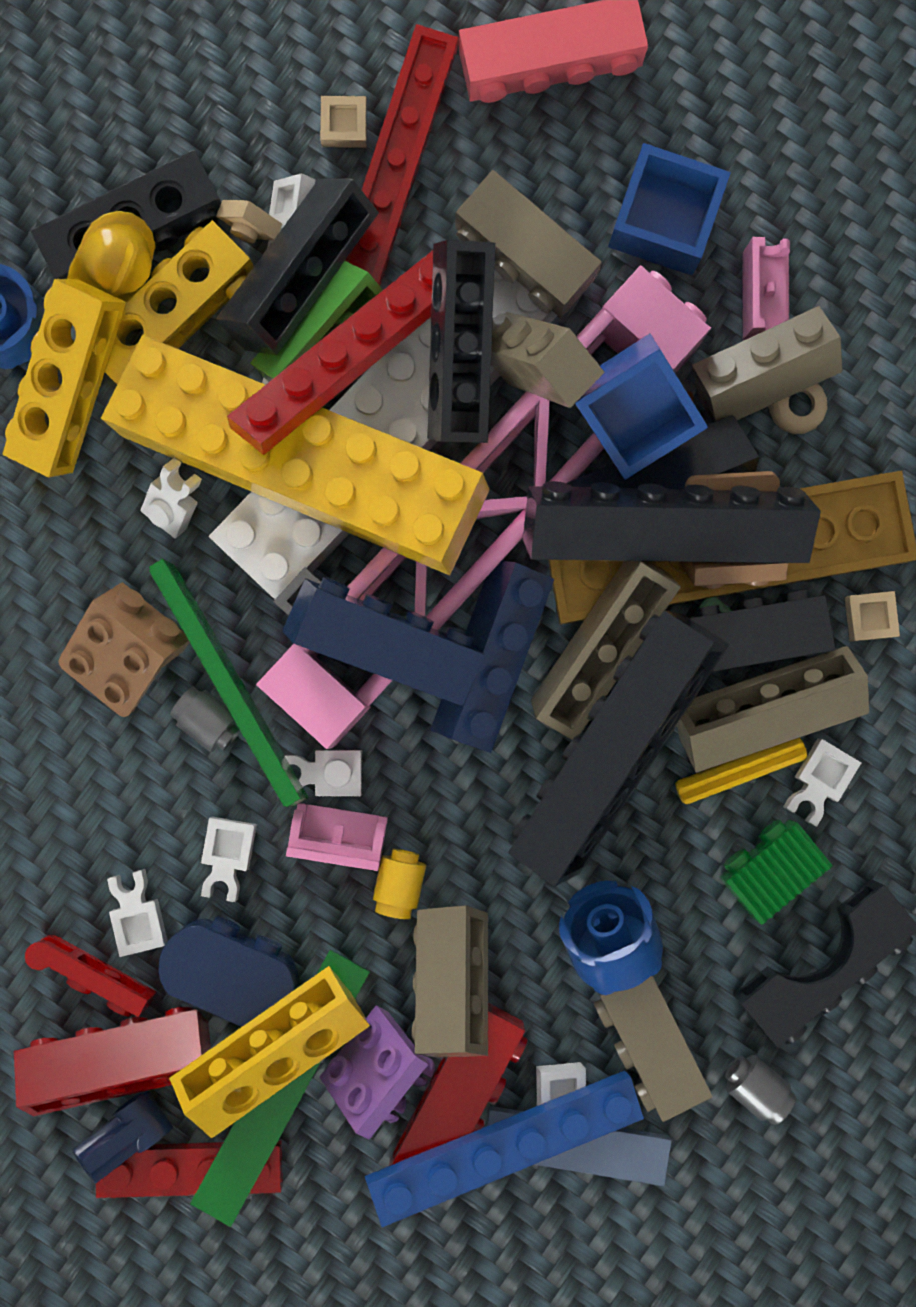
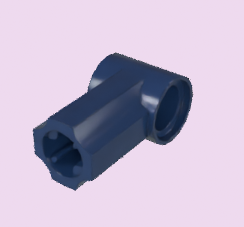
(132, 1130)

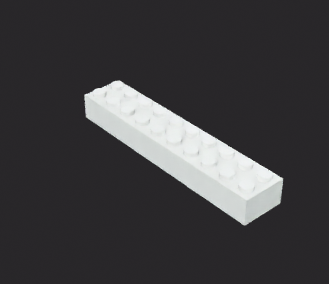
(392, 397)

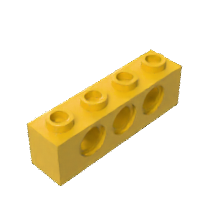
(196, 301)
(82, 365)
(268, 1053)

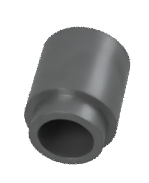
(205, 719)
(760, 1089)

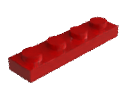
(178, 1172)

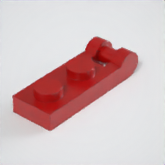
(90, 975)

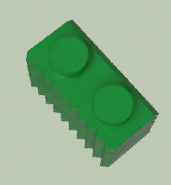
(774, 869)

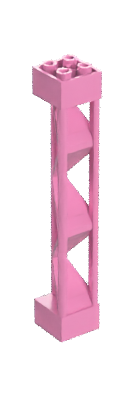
(639, 307)

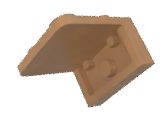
(716, 574)
(121, 648)

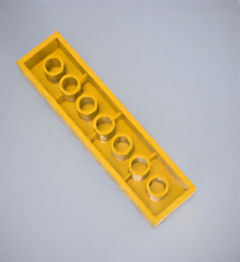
(322, 468)

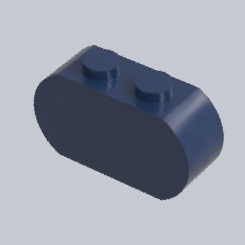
(226, 970)

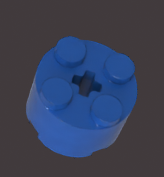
(19, 318)
(611, 937)

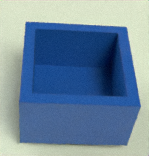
(669, 209)
(639, 407)

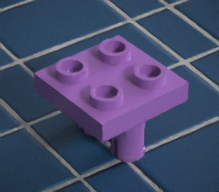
(375, 1073)

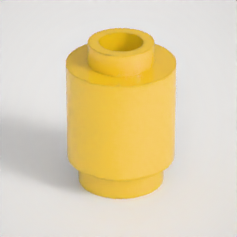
(399, 884)

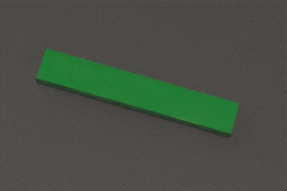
(228, 683)
(259, 1130)

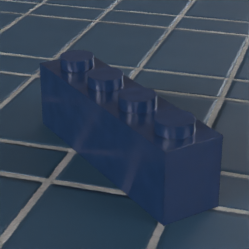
(503, 631)
(383, 641)

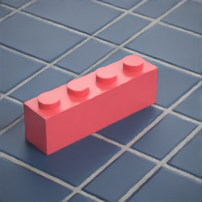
(552, 49)

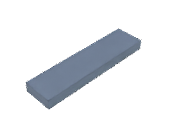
(618, 1155)

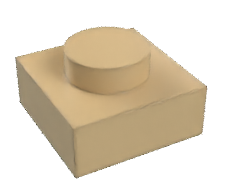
(343, 121)
(248, 221)
(872, 616)

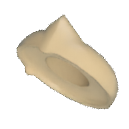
(796, 424)

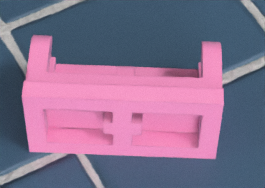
(764, 285)
(337, 836)

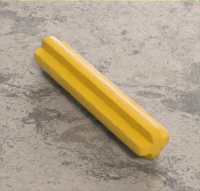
(740, 771)

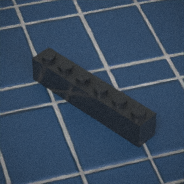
(669, 523)

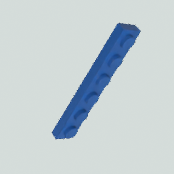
(503, 1148)

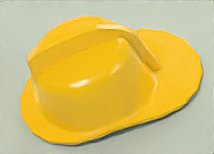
(114, 254)

